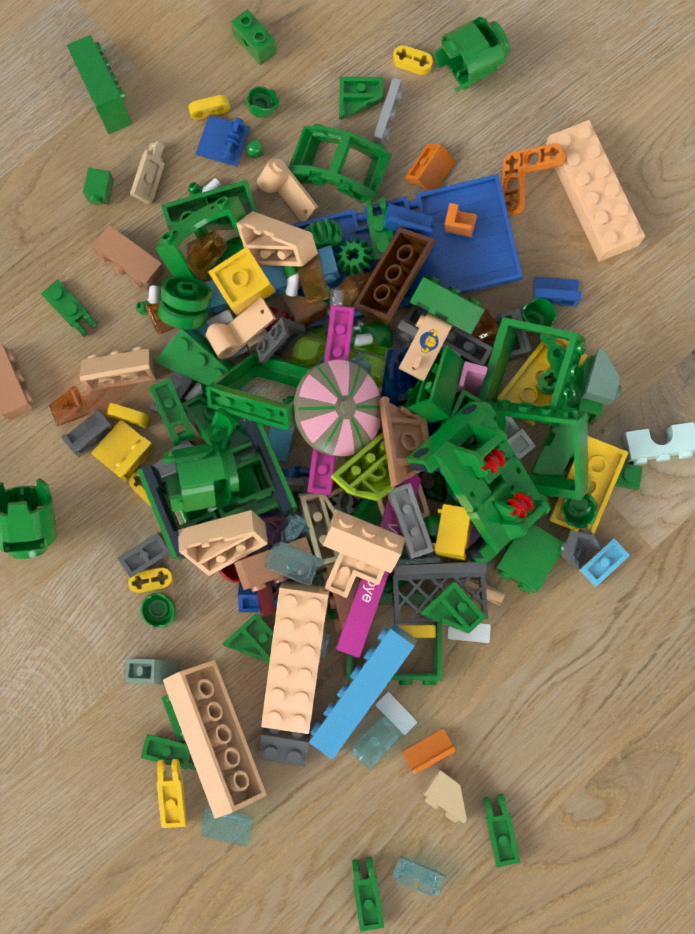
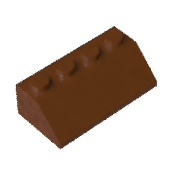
(393, 275)

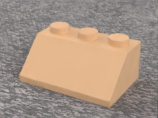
(117, 369)
(364, 541)

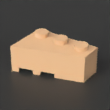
(276, 241)
(222, 540)

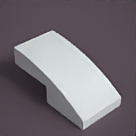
(518, 438)

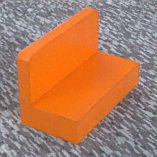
(430, 167)
(428, 751)

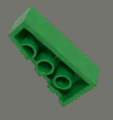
(100, 83)
(180, 209)

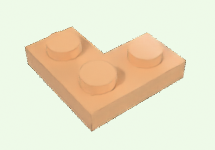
(345, 572)

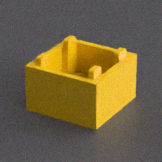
(241, 281)
(453, 533)

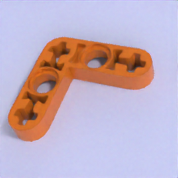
(523, 166)

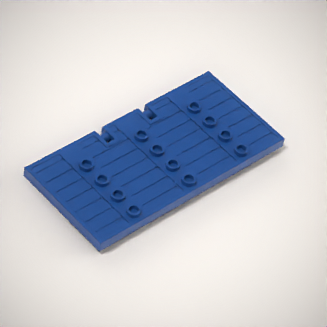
(456, 260)

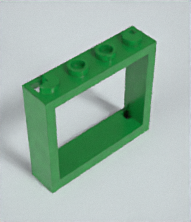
(501, 353)
(226, 392)
(546, 484)
(407, 678)

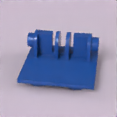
(223, 140)

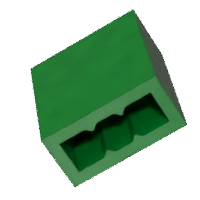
(529, 559)

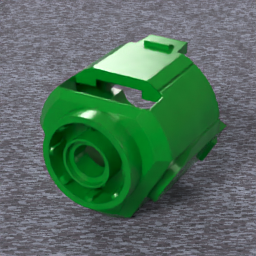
(473, 51)
(203, 477)
(26, 520)

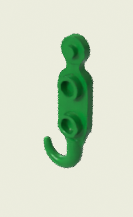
(555, 358)

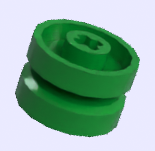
(184, 302)

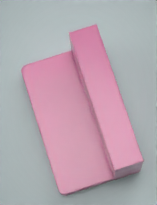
(472, 378)

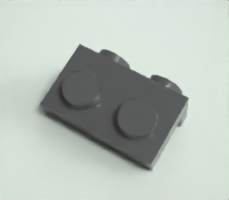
(279, 339)
(576, 546)
(284, 746)

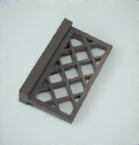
(433, 572)

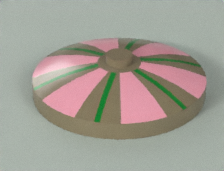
(337, 408)

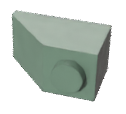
(603, 380)
(149, 670)

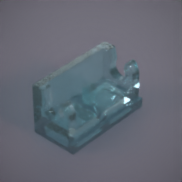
(376, 742)

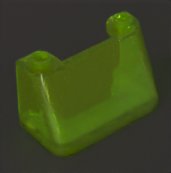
(313, 344)

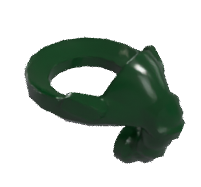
(438, 491)

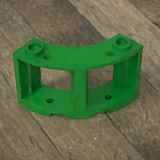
(306, 150)
(170, 241)

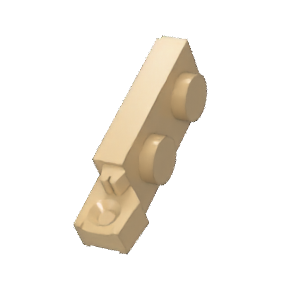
(148, 173)

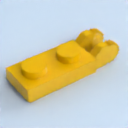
(171, 796)

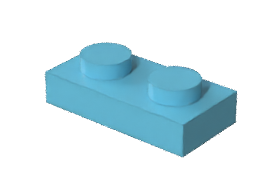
(604, 562)

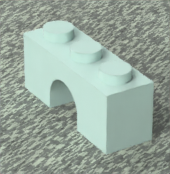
(642, 448)

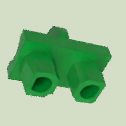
(222, 428)

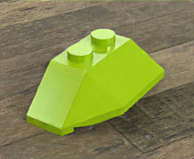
(366, 472)

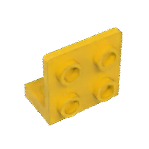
(123, 450)

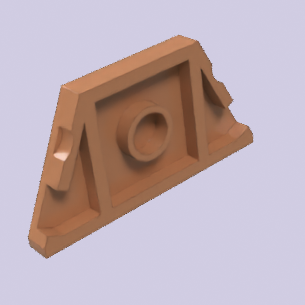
(402, 436)

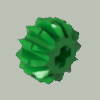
(326, 233)
(355, 248)

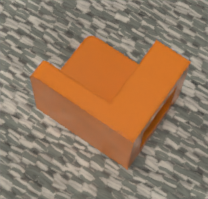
(459, 222)

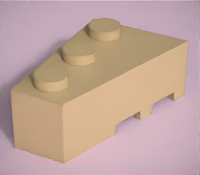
(318, 513)

